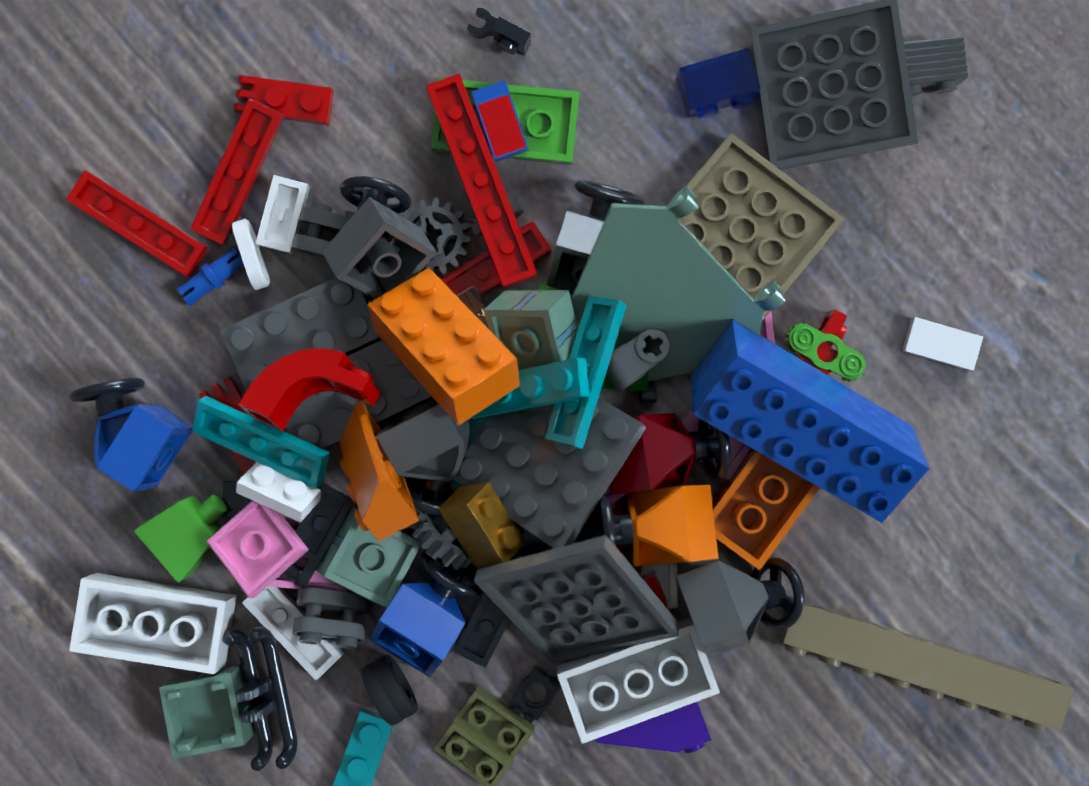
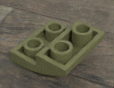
(484, 737)

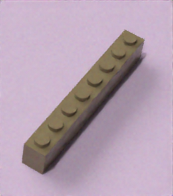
(929, 665)

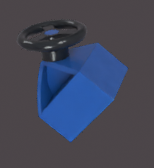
(132, 441)
(425, 616)

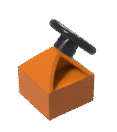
(664, 525)

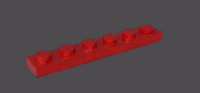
(481, 181)

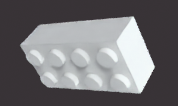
(152, 623)
(636, 682)

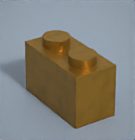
(482, 524)

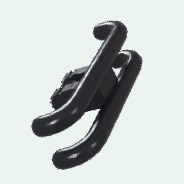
(264, 696)

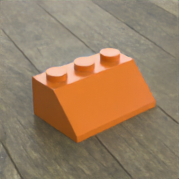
(374, 486)

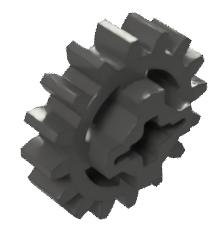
(448, 231)
(440, 540)

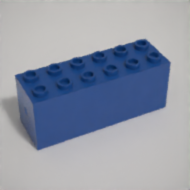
(807, 422)

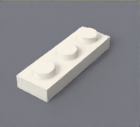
(277, 613)

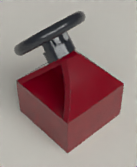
(667, 453)

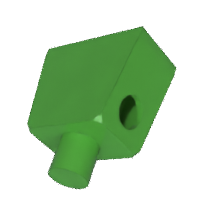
(181, 533)

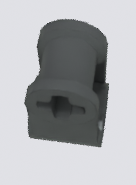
(629, 361)

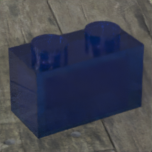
(718, 84)

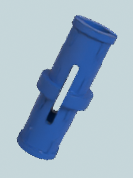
(211, 276)

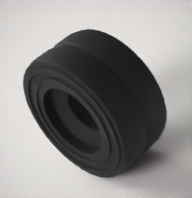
(389, 690)

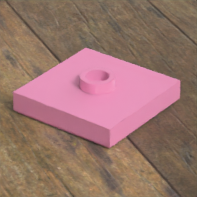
(257, 547)

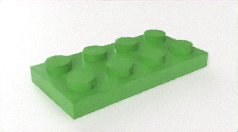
(544, 115)

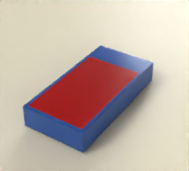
(500, 121)

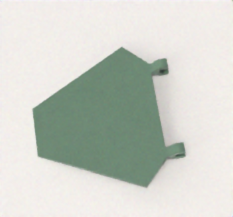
(667, 284)

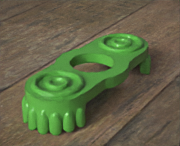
(805, 341)

